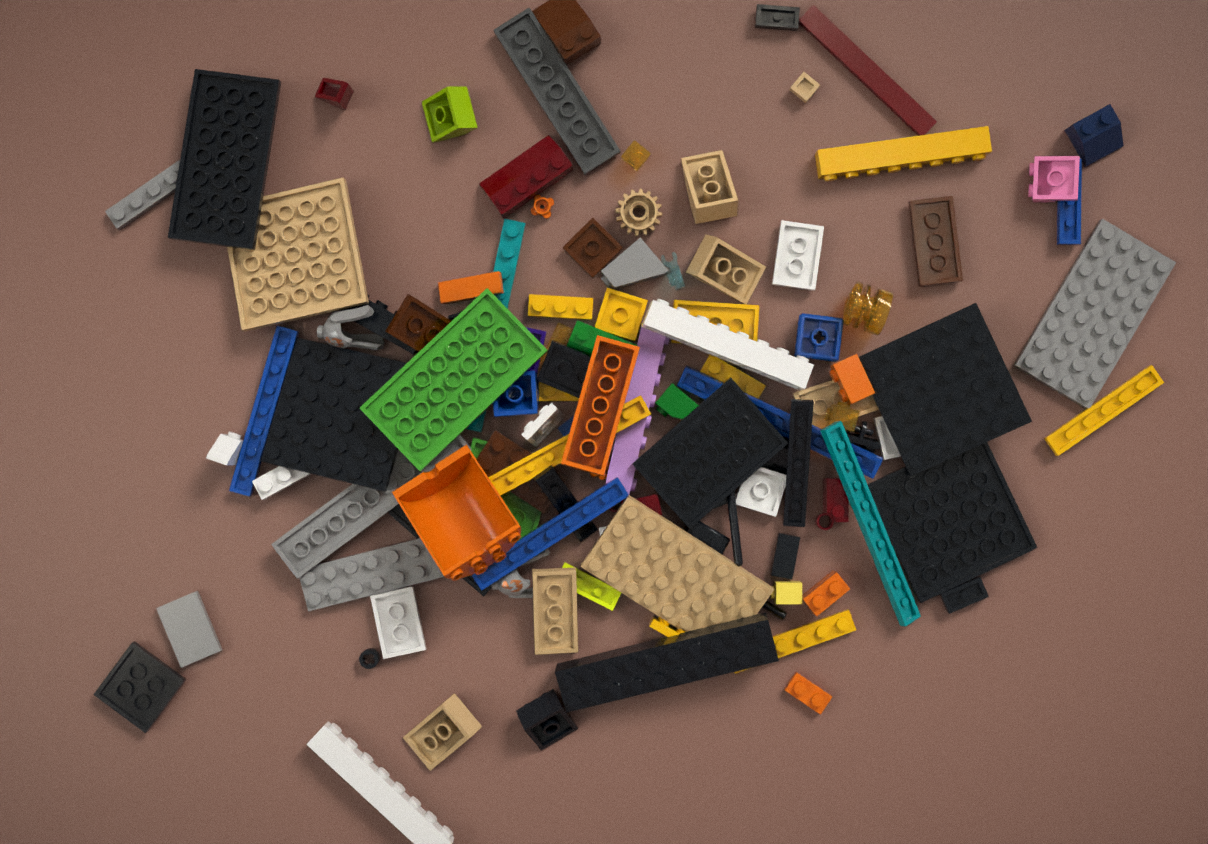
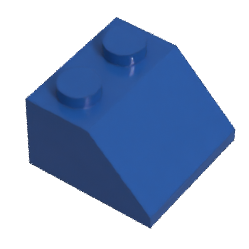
(520, 398)

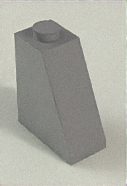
(633, 266)

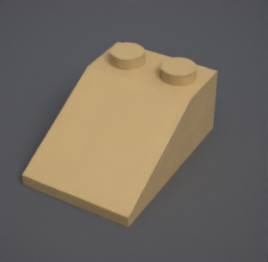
(709, 187)
(726, 269)
(442, 732)

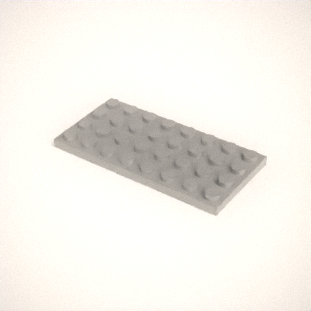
(1094, 314)

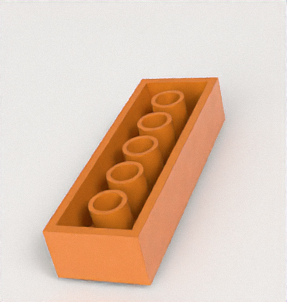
(600, 405)

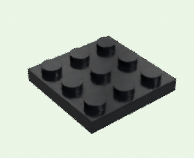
(139, 687)

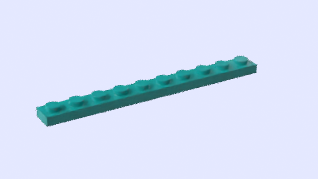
(506, 263)
(870, 523)

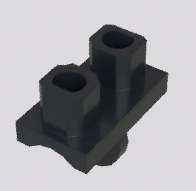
(867, 443)

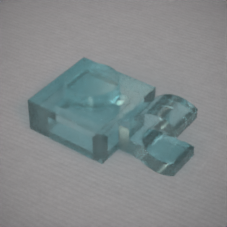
(675, 277)

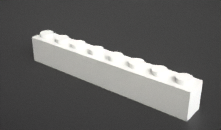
(727, 345)
(377, 787)

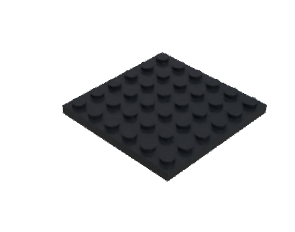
(944, 389)
(320, 416)
(951, 521)

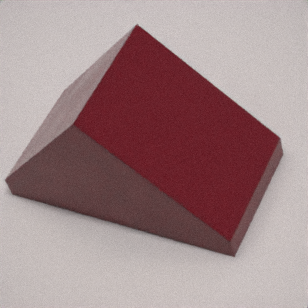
(334, 92)

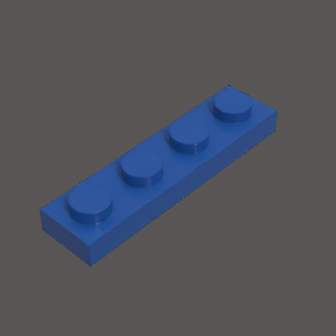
(1070, 218)

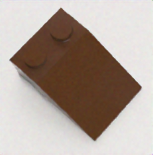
(568, 28)

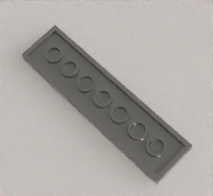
(557, 91)

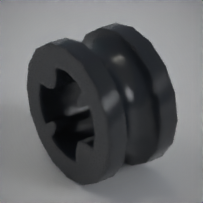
(369, 651)

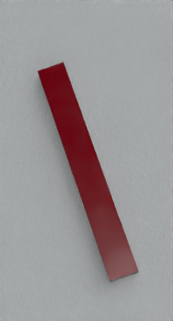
(867, 71)

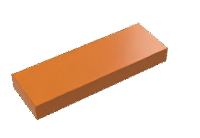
(470, 287)

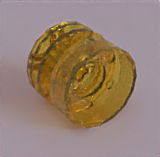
(867, 308)

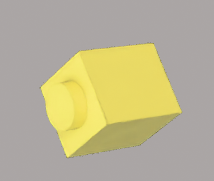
(787, 592)

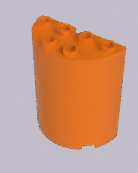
(459, 515)

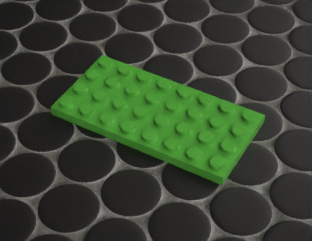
(453, 379)

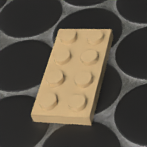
(826, 395)
(555, 610)

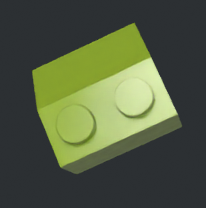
(449, 113)

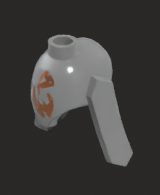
(337, 337)
(514, 584)

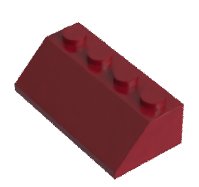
(526, 176)

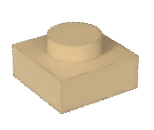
(804, 87)

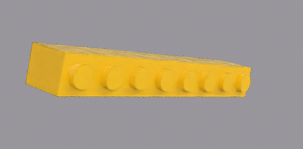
(903, 152)

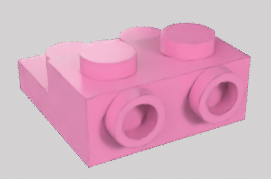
(1054, 178)

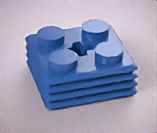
(829, 328)

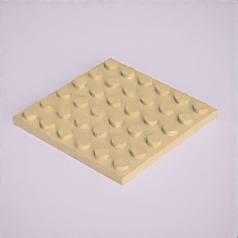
(302, 258)

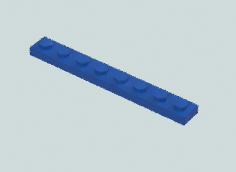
(263, 411)
(554, 530)

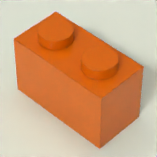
(851, 379)
(825, 593)

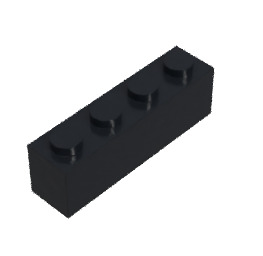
(379, 322)

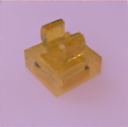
(635, 155)

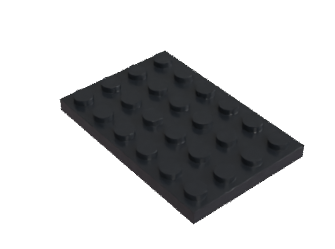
(710, 453)

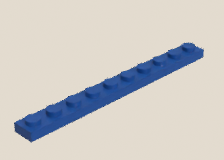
(704, 386)

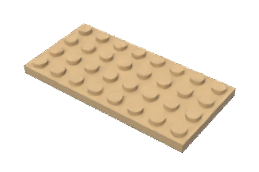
(672, 571)

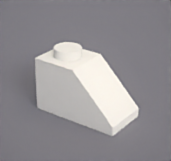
(226, 449)

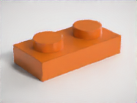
(808, 693)

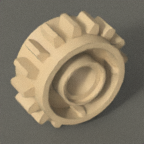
(634, 201)

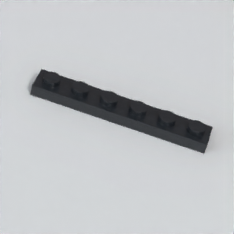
(798, 462)

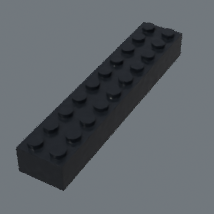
(666, 662)

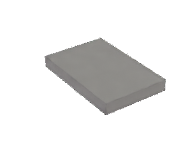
(189, 629)

